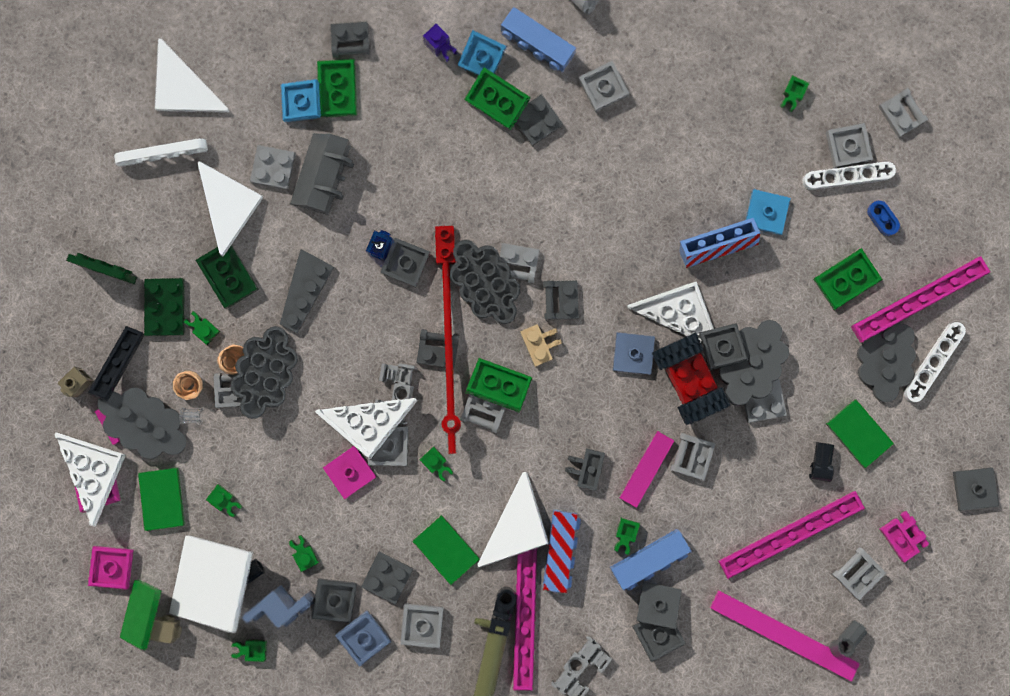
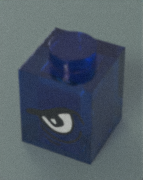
(381, 246)

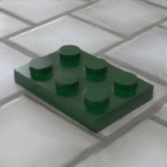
(102, 267)
(227, 276)
(164, 307)

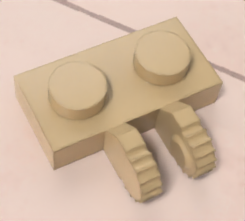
(536, 344)

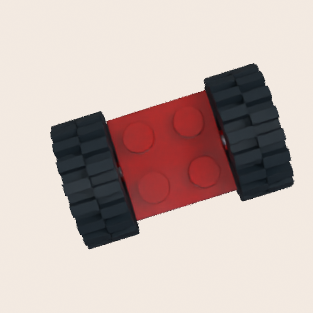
(691, 379)

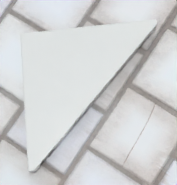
(180, 87)
(228, 205)
(677, 309)
(367, 424)
(92, 472)
(518, 528)

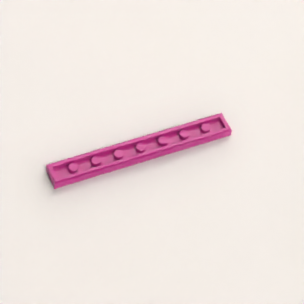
(920, 299)
(791, 534)
(525, 620)
(783, 635)

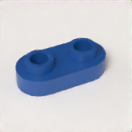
(884, 217)

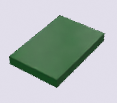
(337, 88)
(497, 98)
(847, 279)
(498, 385)
(859, 433)
(161, 499)
(446, 550)
(140, 614)

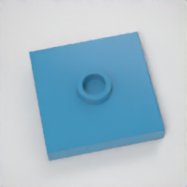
(481, 53)
(300, 100)
(768, 211)

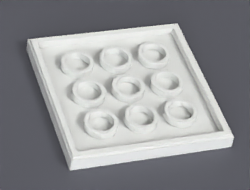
(211, 583)

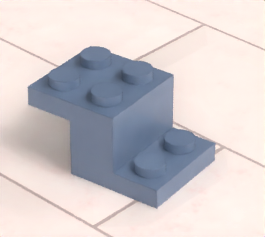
(280, 607)

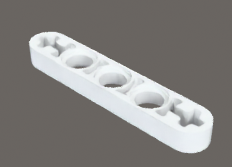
(157, 152)
(857, 172)
(942, 358)

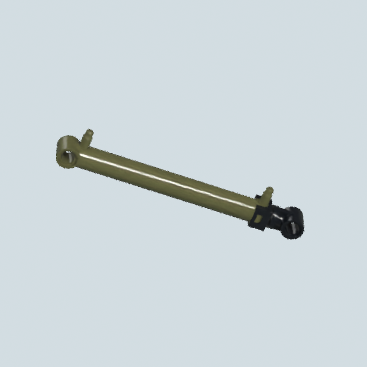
(495, 643)

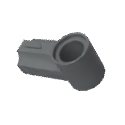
(849, 639)

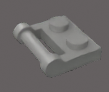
(897, 115)
(521, 257)
(224, 396)
(485, 407)
(699, 457)
(863, 578)

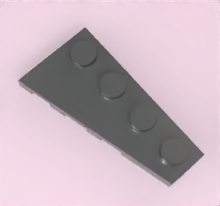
(306, 285)

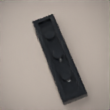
(116, 363)

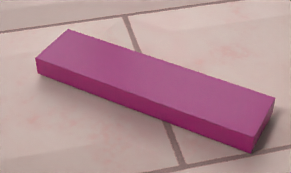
(646, 469)

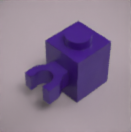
(438, 42)

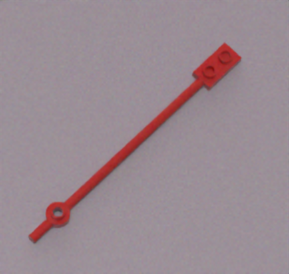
(444, 256)

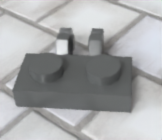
(590, 468)

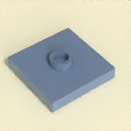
(633, 353)
(363, 638)

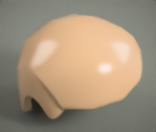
(228, 358)
(184, 381)

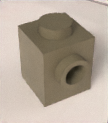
(75, 382)
(166, 629)

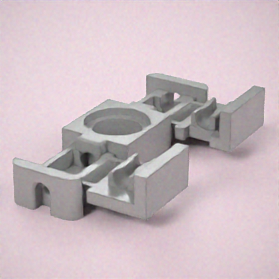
(403, 376)
(587, 652)

